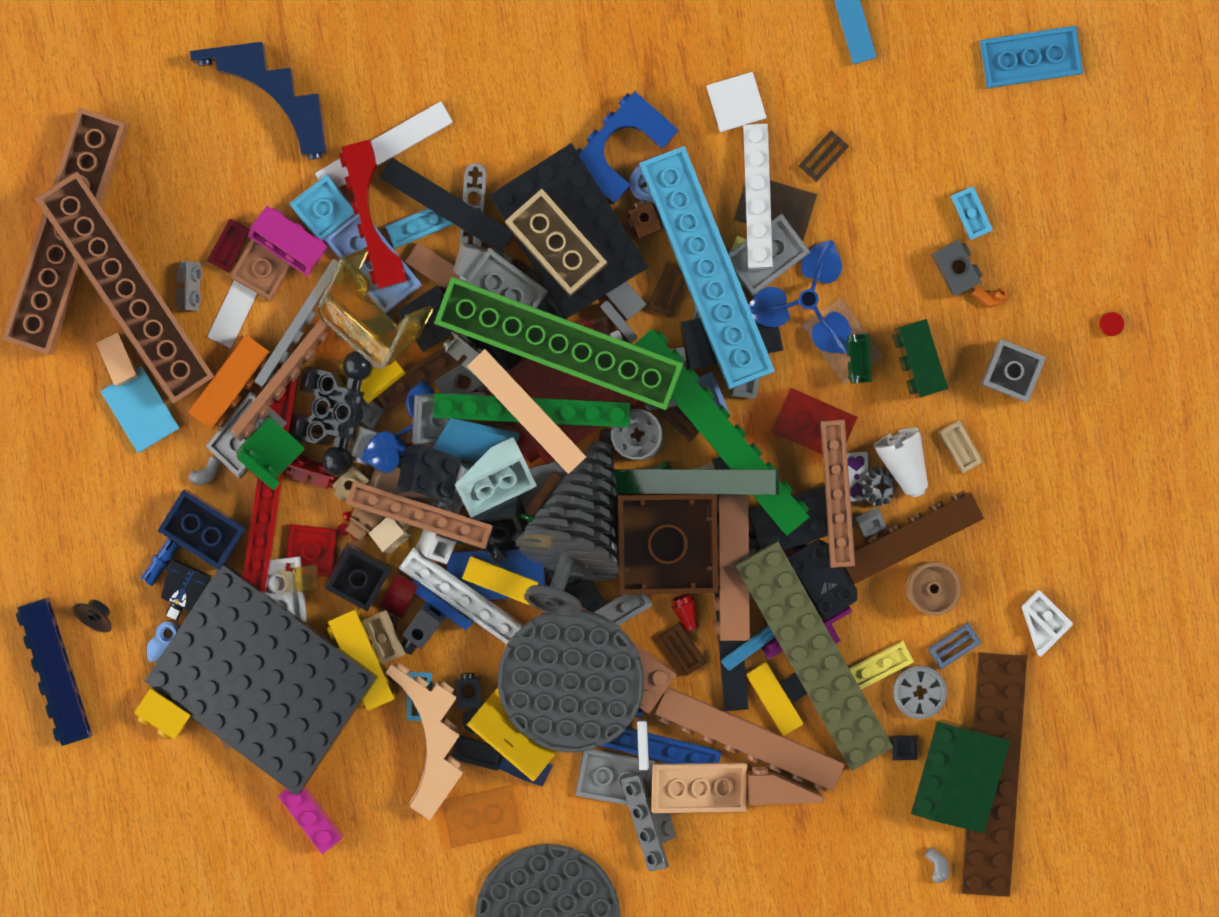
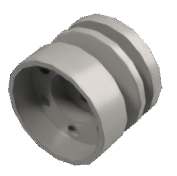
(649, 444)

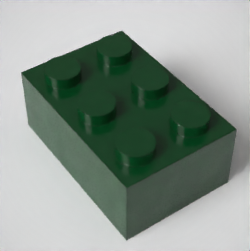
(919, 359)

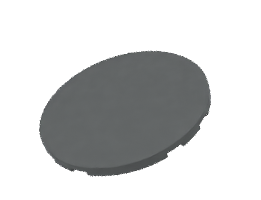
(571, 681)
(547, 883)

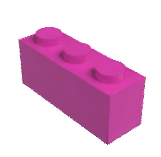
(287, 240)
(312, 818)

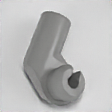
(205, 475)
(940, 865)

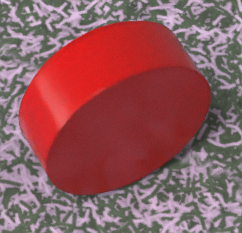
(1111, 324)

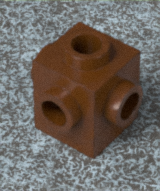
(643, 228)

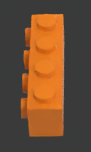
(229, 383)

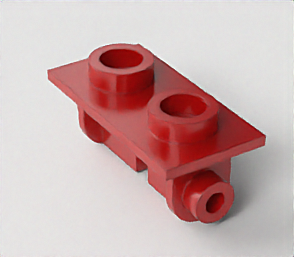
(303, 466)

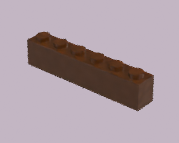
(914, 536)

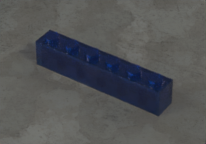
(54, 672)

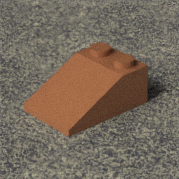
(770, 787)

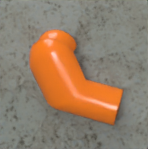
(991, 298)

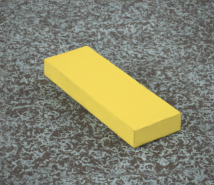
(881, 664)

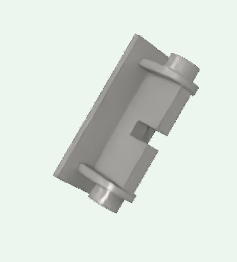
(189, 297)
(459, 347)

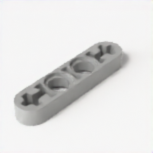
(481, 180)

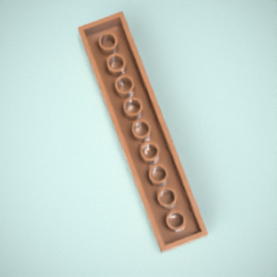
(51, 268)
(124, 287)

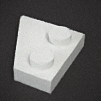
(1044, 621)

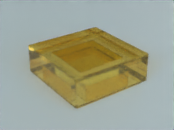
(305, 578)

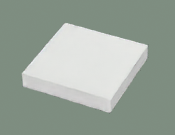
(736, 102)

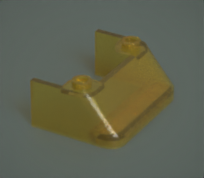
(361, 321)

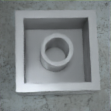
(1012, 370)

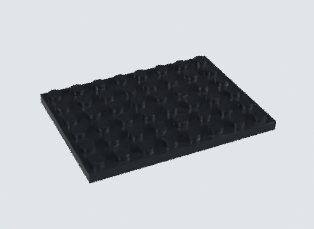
(261, 679)

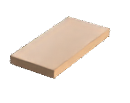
(699, 787)

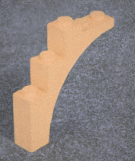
(432, 704)

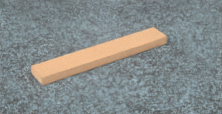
(526, 411)

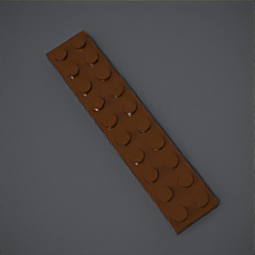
(1000, 713)

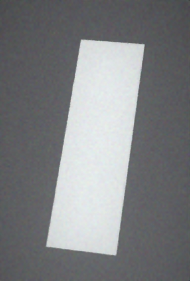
(232, 314)

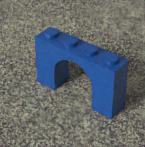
(634, 114)

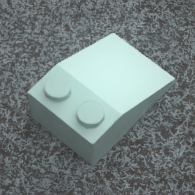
(495, 478)

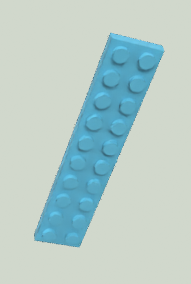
(706, 267)

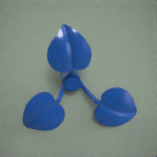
(770, 304)
(387, 448)

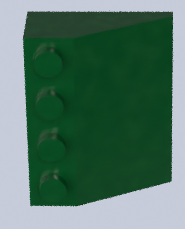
(960, 776)

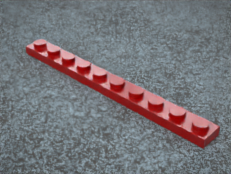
(266, 508)

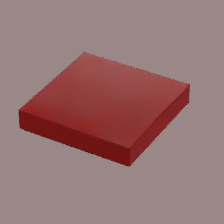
(313, 546)

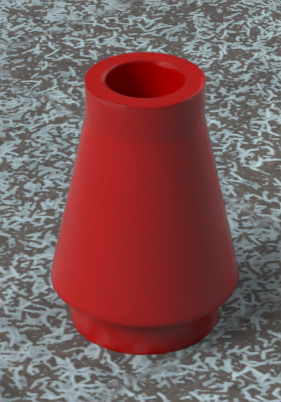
(685, 610)

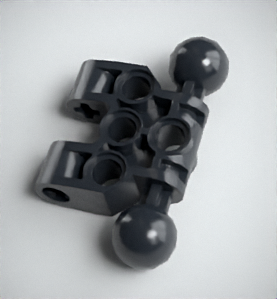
(339, 399)

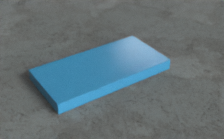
(1031, 57)

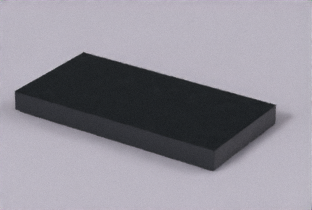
(699, 350)

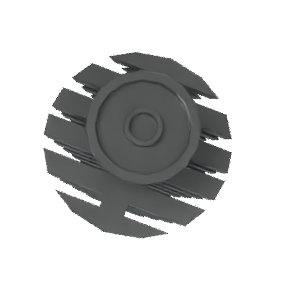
(575, 531)

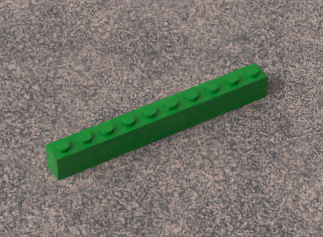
(726, 438)

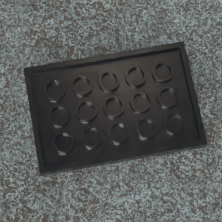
(579, 197)

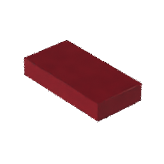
(229, 245)
(399, 595)

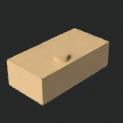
(556, 242)

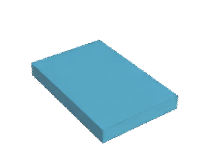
(141, 410)

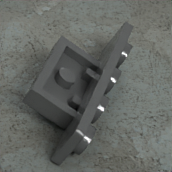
(651, 828)

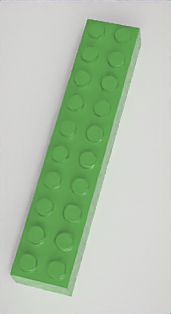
(559, 343)

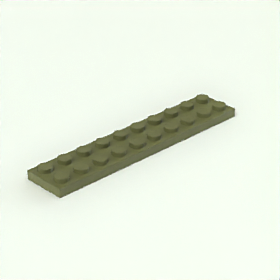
(813, 655)

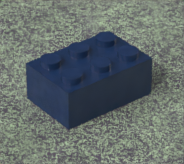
(202, 529)

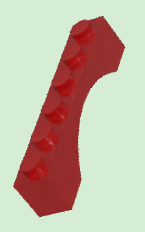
(361, 164)

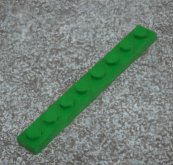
(559, 410)

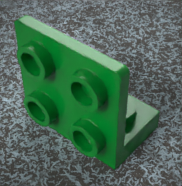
(269, 452)

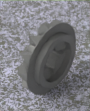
(874, 495)

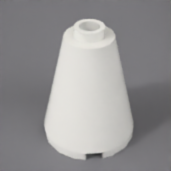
(905, 459)

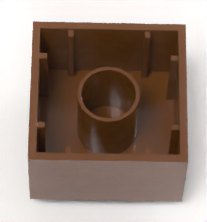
(667, 544)

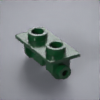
(859, 352)

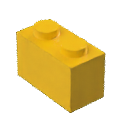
(162, 714)

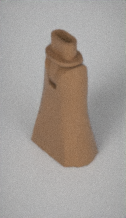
(365, 521)

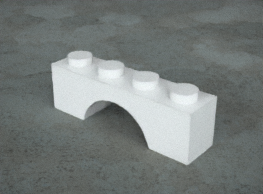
(438, 546)

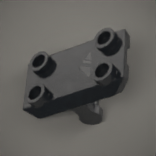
(827, 587)

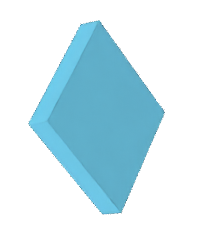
(323, 207)

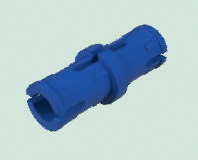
(160, 562)

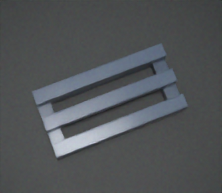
(937, 656)

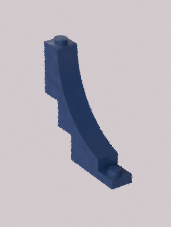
(250, 64)

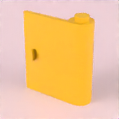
(497, 730)

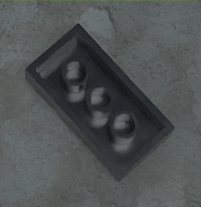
(813, 528)

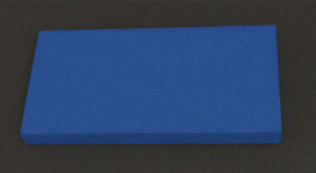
(516, 563)

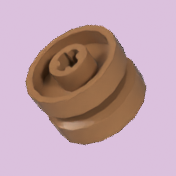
(918, 588)

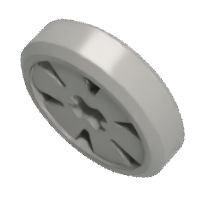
(907, 683)

